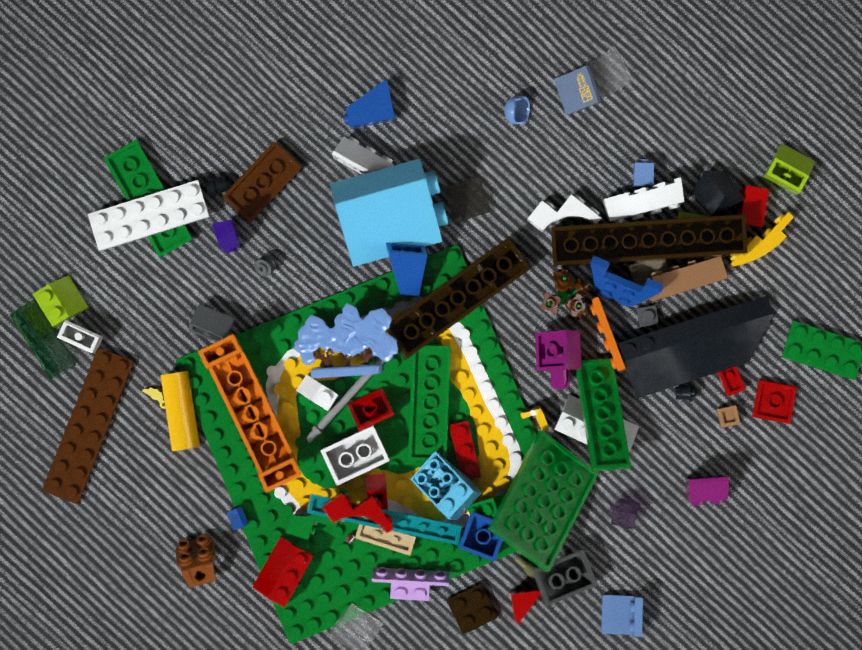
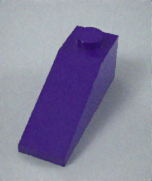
(227, 236)

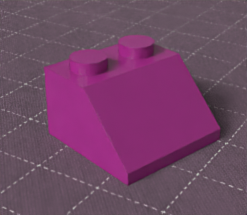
(707, 489)

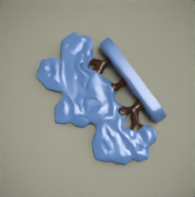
(350, 337)

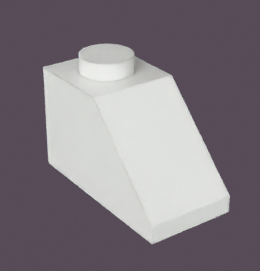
(317, 392)

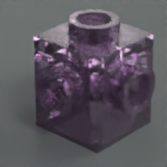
(624, 513)

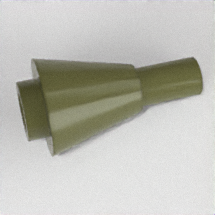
(527, 567)

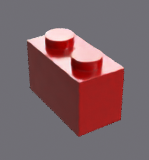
(753, 205)

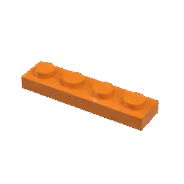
(604, 327)

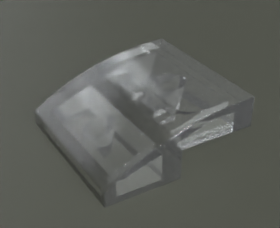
(355, 628)

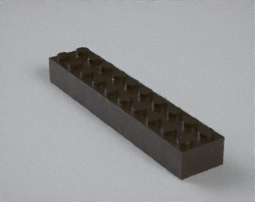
(650, 240)

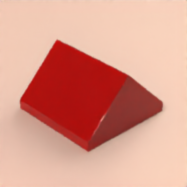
(370, 409)
(522, 601)

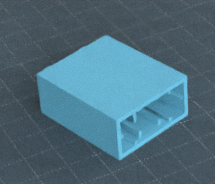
(388, 208)

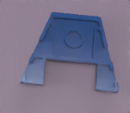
(621, 289)

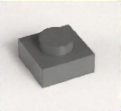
(647, 316)

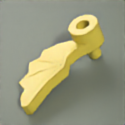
(155, 394)

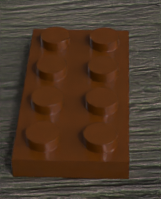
(262, 182)

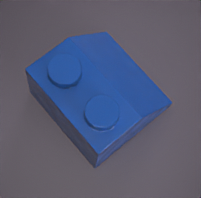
(478, 539)

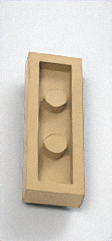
(393, 540)

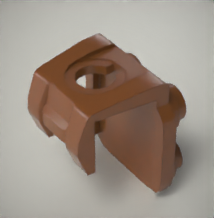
(196, 556)

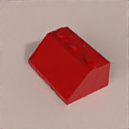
(282, 571)

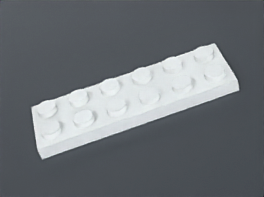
(148, 215)

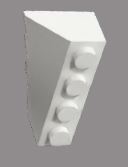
(644, 201)

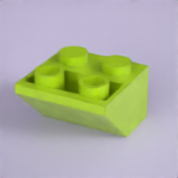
(789, 169)

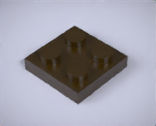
(471, 609)

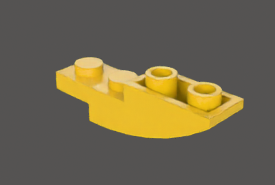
(758, 247)

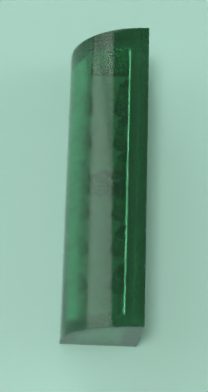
(42, 339)

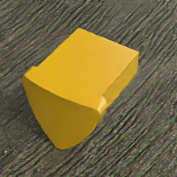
(537, 411)

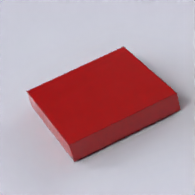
(774, 401)

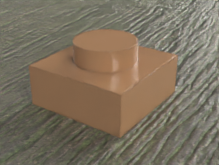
(728, 416)

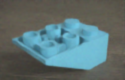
(446, 486)

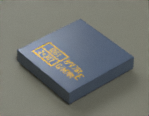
(577, 90)

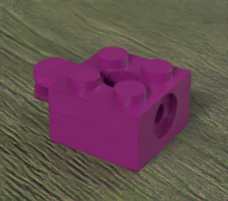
(550, 355)

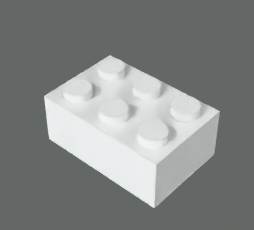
(355, 455)

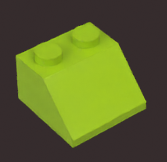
(60, 301)

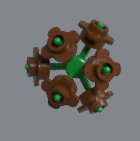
(573, 304)

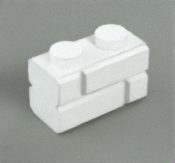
(80, 337)

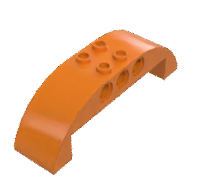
(251, 412)

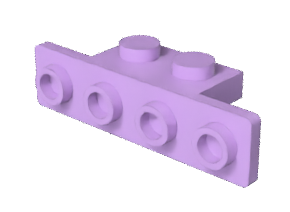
(410, 584)

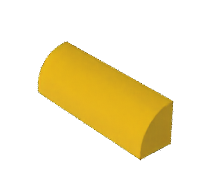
(180, 410)

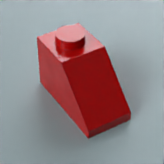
(377, 488)

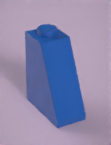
(371, 108)
(408, 266)

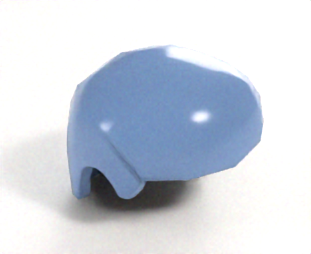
(517, 109)

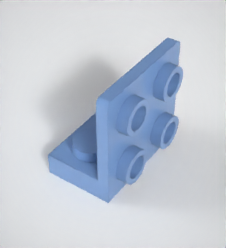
(622, 615)

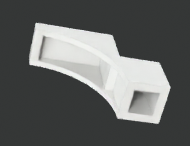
(572, 208)

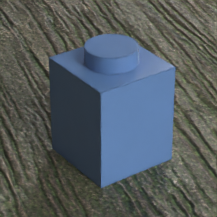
(643, 174)

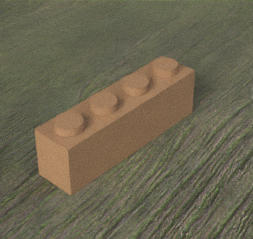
(689, 277)

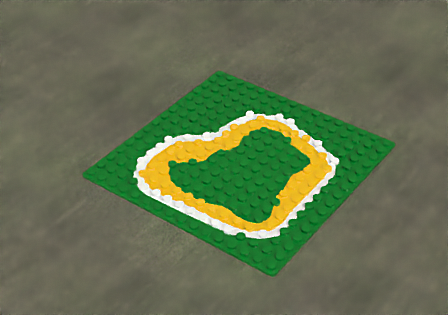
(478, 393)

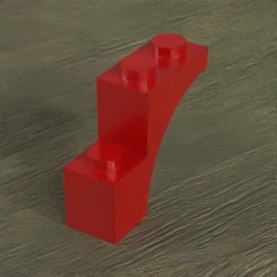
(339, 507)

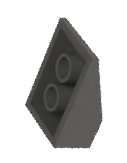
(566, 578)

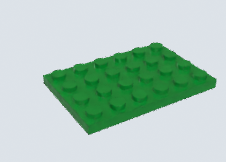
(543, 501)

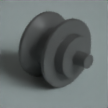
(265, 265)

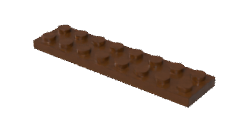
(88, 426)

